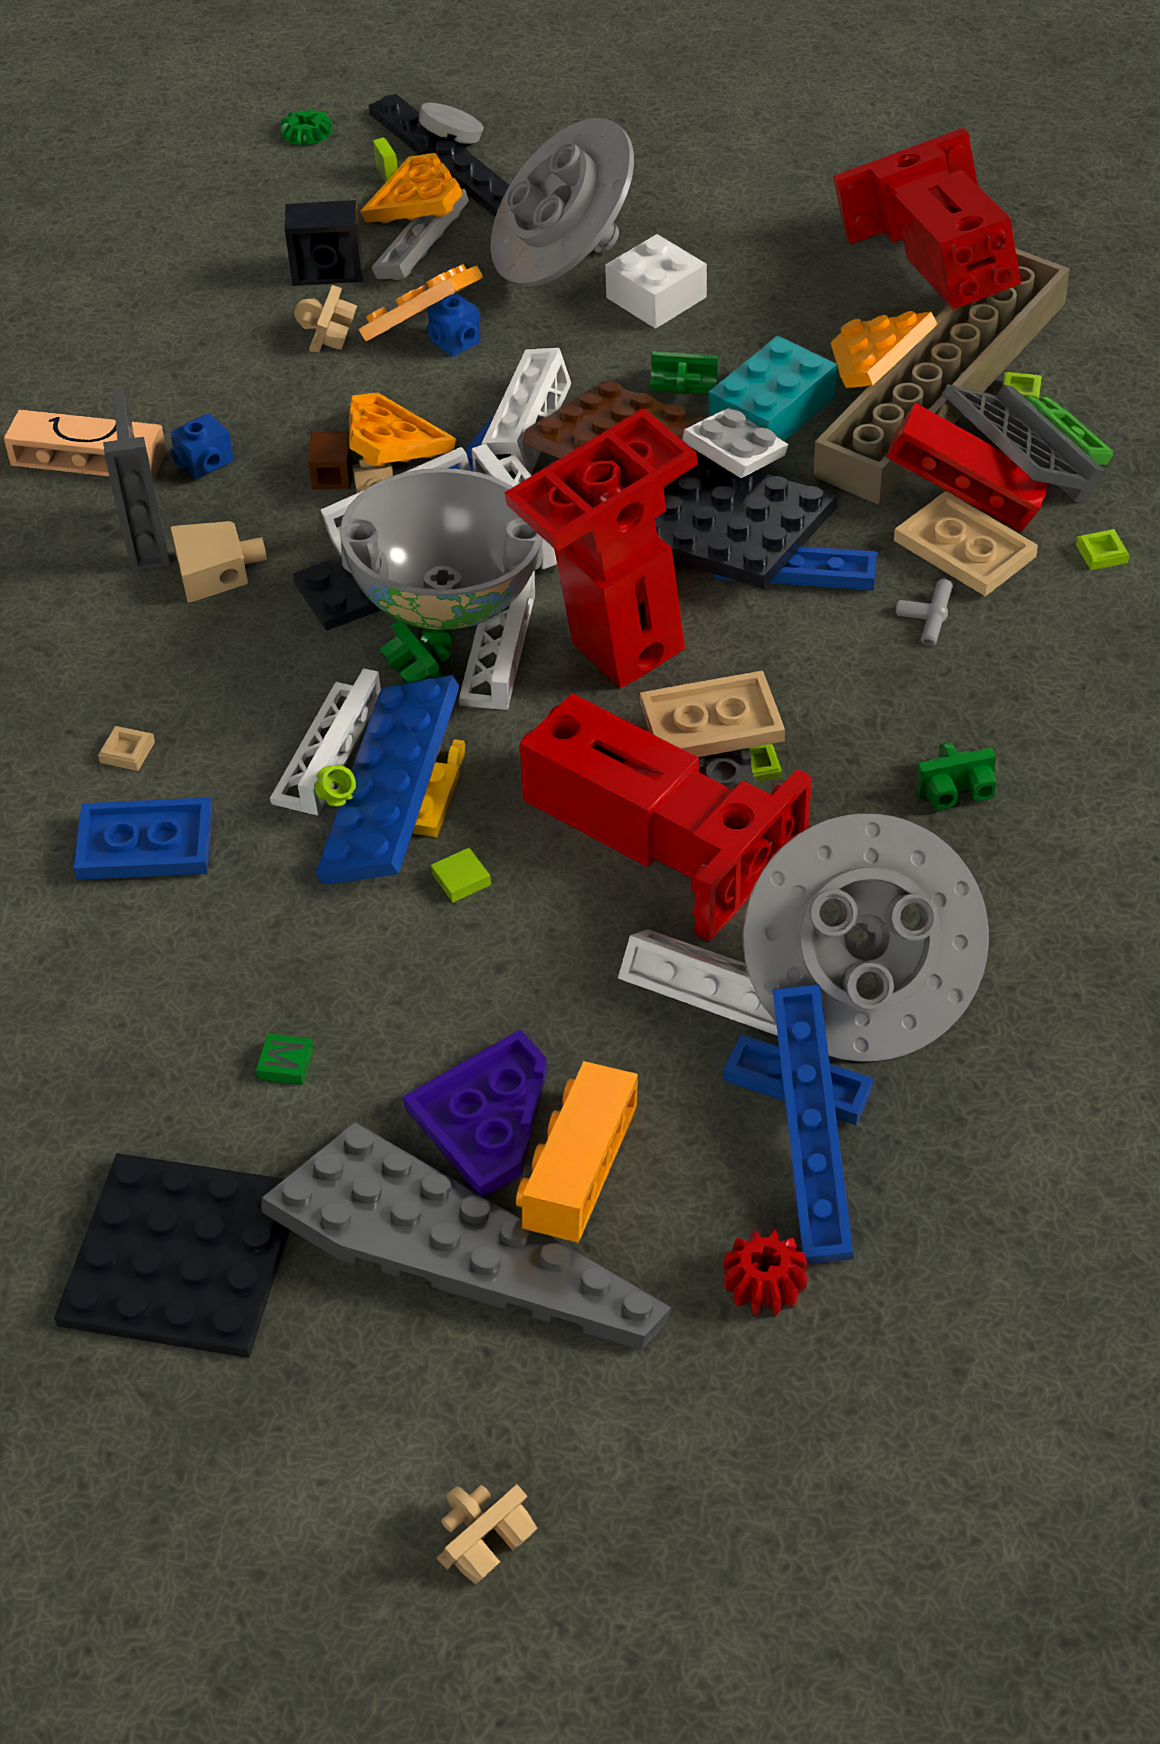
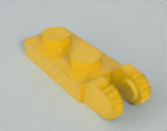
(440, 791)

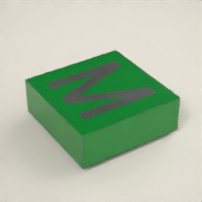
(285, 1059)

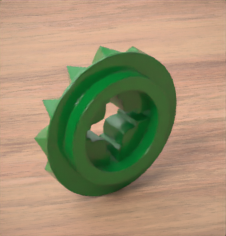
(305, 127)

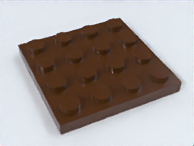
(597, 412)

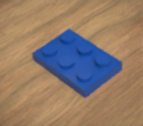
(143, 838)

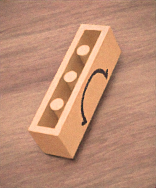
(73, 442)

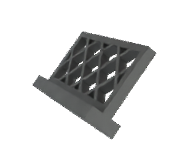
(1028, 438)
(135, 492)

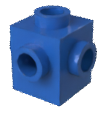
(454, 324)
(201, 446)

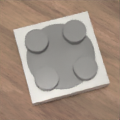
(735, 442)

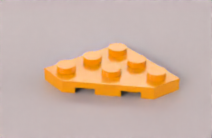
(415, 190)
(419, 299)
(873, 347)
(391, 433)

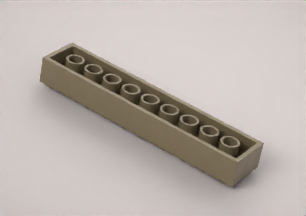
(962, 350)

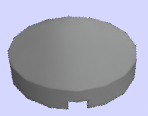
(449, 120)

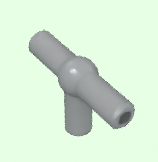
(934, 613)

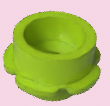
(342, 777)

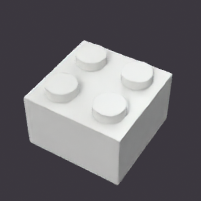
(656, 280)

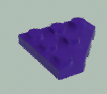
(484, 1111)

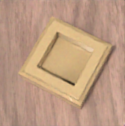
(126, 748)

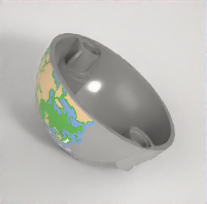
(439, 547)

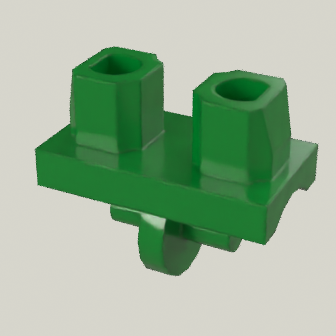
(683, 372)
(405, 646)
(952, 771)

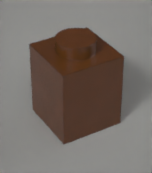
(330, 460)

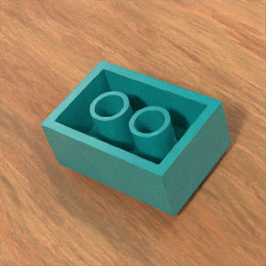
(778, 387)

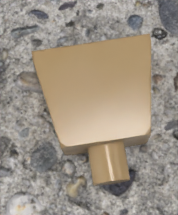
(213, 557)

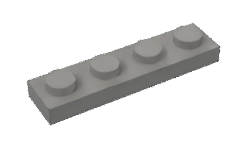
(414, 243)

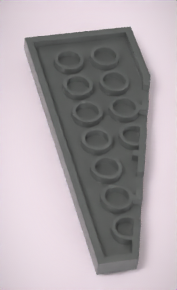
(396, 1211)

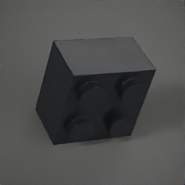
(323, 242)

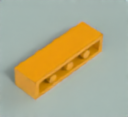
(578, 1151)

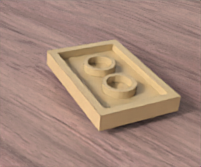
(965, 543)
(715, 714)

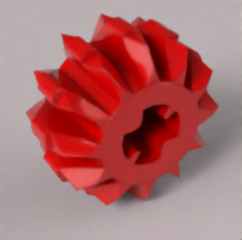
(780, 1283)

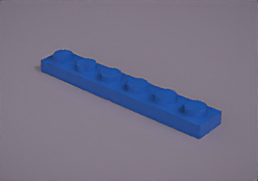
(812, 1125)

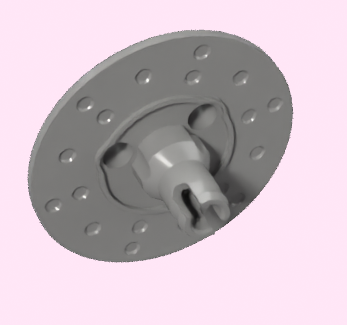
(563, 203)
(872, 871)

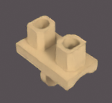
(329, 321)
(505, 1517)

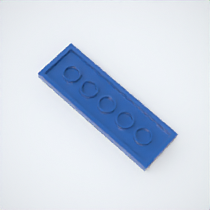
(390, 779)

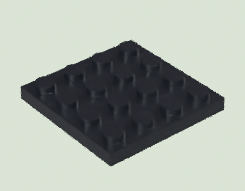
(740, 524)
(176, 1257)

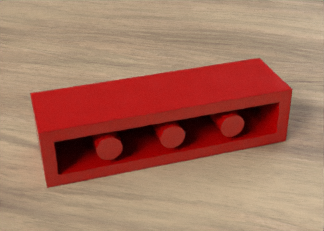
(966, 467)

